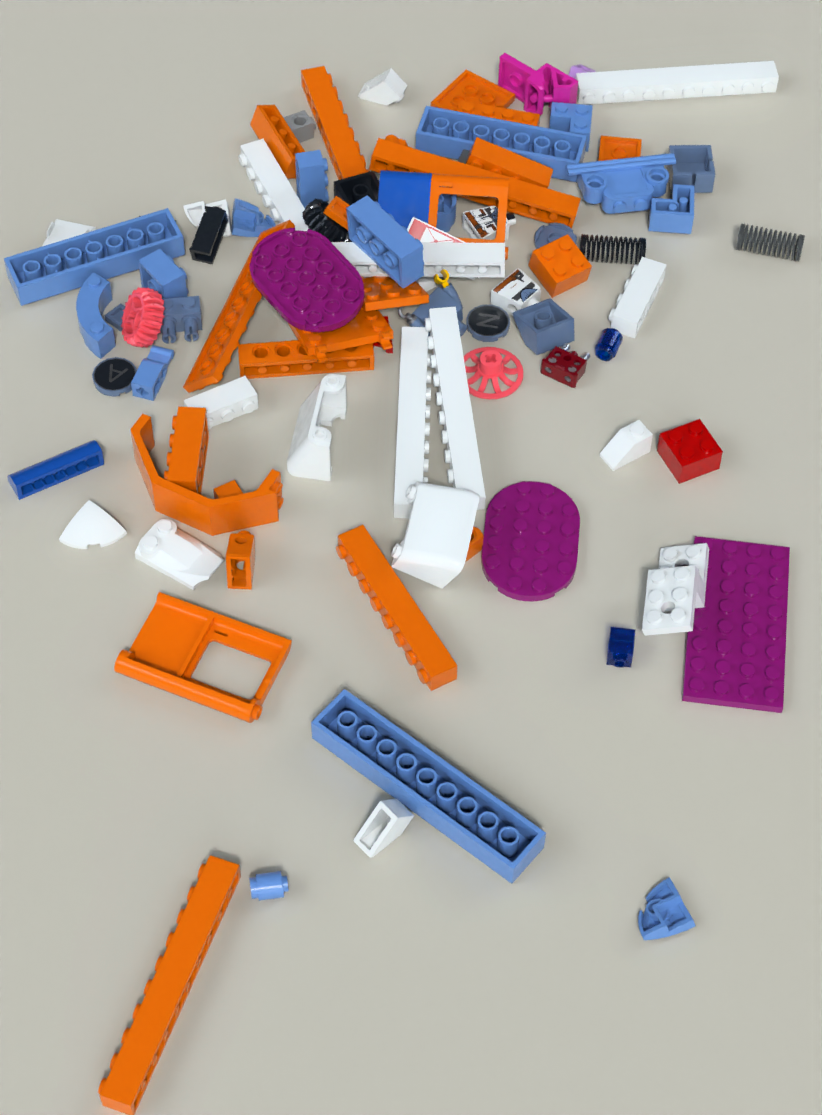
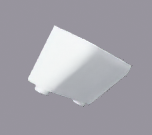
(310, 444)
(436, 533)

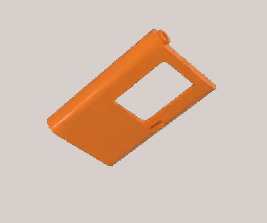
(175, 642)

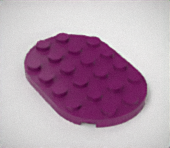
(307, 280)
(531, 541)

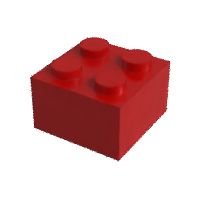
(689, 451)

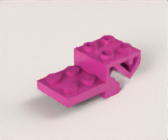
(535, 86)

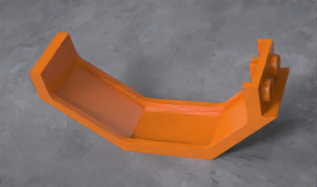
(197, 511)

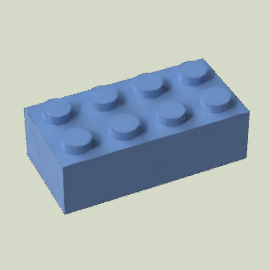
(385, 241)

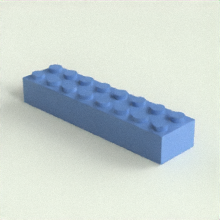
(450, 131)
(103, 251)

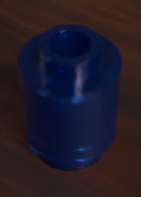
(608, 344)

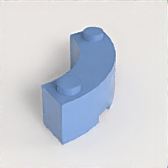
(90, 305)

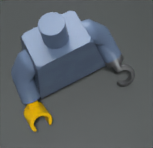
(438, 298)

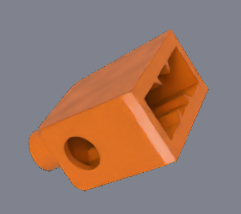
(240, 548)

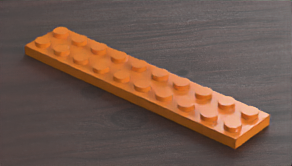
(228, 326)

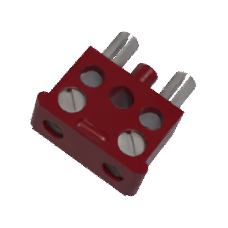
(564, 366)

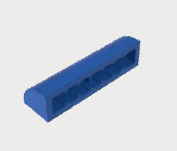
(56, 469)

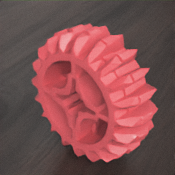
(142, 317)

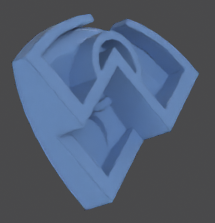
(248, 220)
(664, 913)

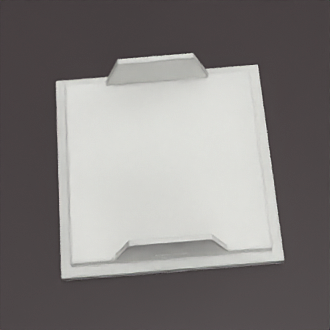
(63, 230)

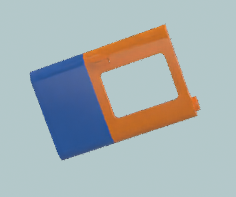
(418, 194)

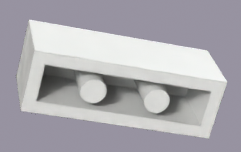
(226, 401)

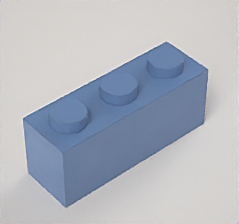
(311, 176)

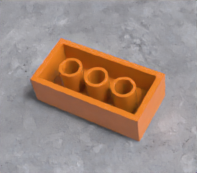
(188, 448)

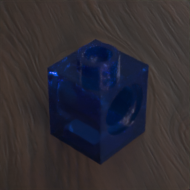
(620, 647)

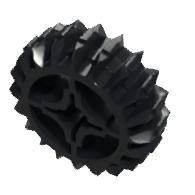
(321, 223)

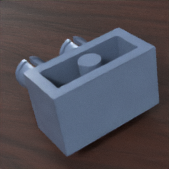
(181, 315)

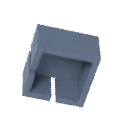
(692, 167)

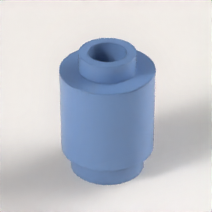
(268, 886)

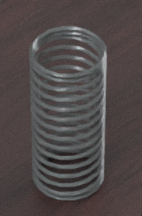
(742, 238)

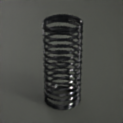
(600, 242)

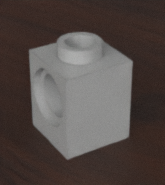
(301, 125)

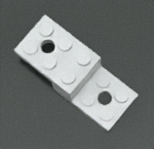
(676, 589)

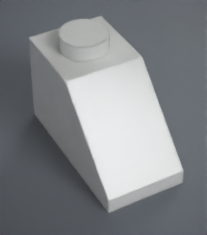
(384, 88)
(627, 445)
(383, 826)

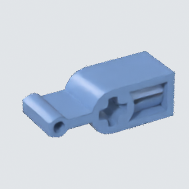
(151, 373)

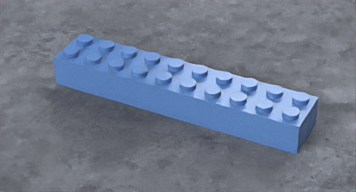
(428, 786)

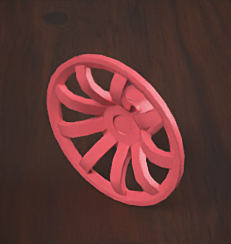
(490, 367)

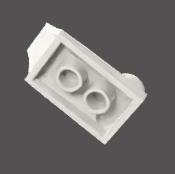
(177, 554)

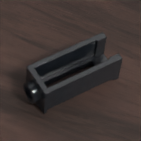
(209, 235)

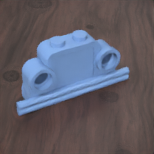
(624, 182)

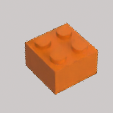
(560, 265)

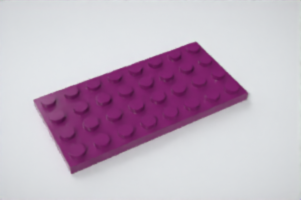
(741, 631)

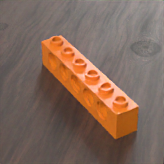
(290, 359)

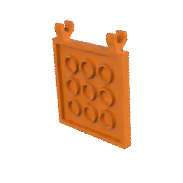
(362, 330)

